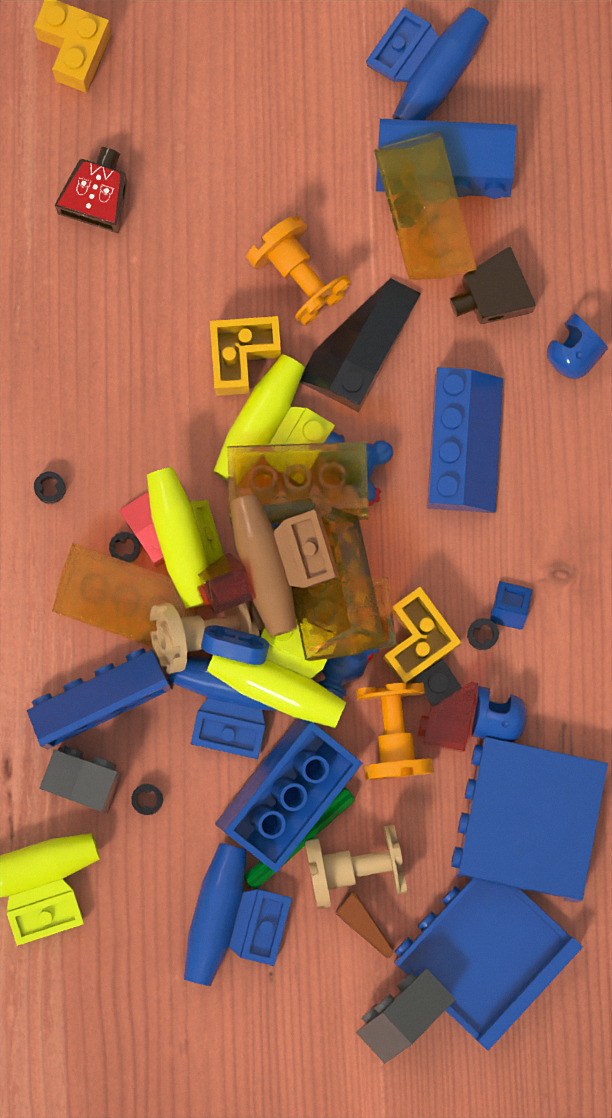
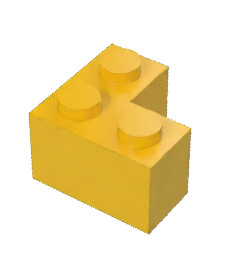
(81, 41)
(235, 343)
(428, 637)

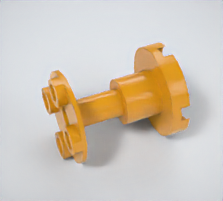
(292, 260)
(395, 745)

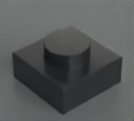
(438, 683)

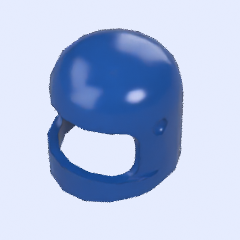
(578, 352)
(498, 720)

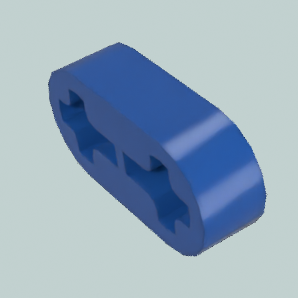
(235, 645)

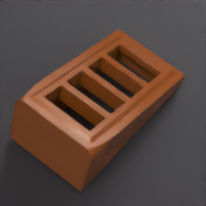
(359, 919)

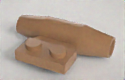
(280, 558)

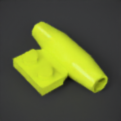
(269, 415)
(184, 533)
(283, 680)
(36, 887)

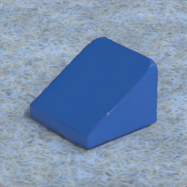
(511, 605)

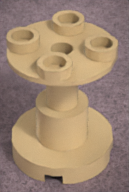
(181, 635)
(341, 869)

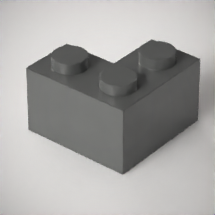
(81, 780)
(403, 1019)

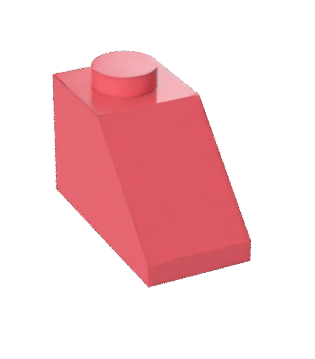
(139, 519)

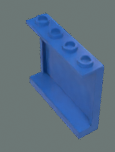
(530, 818)
(490, 954)

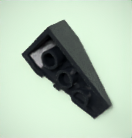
(355, 353)

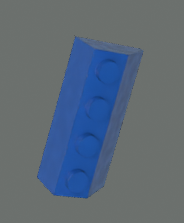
(477, 153)
(464, 440)
(98, 699)
(294, 780)

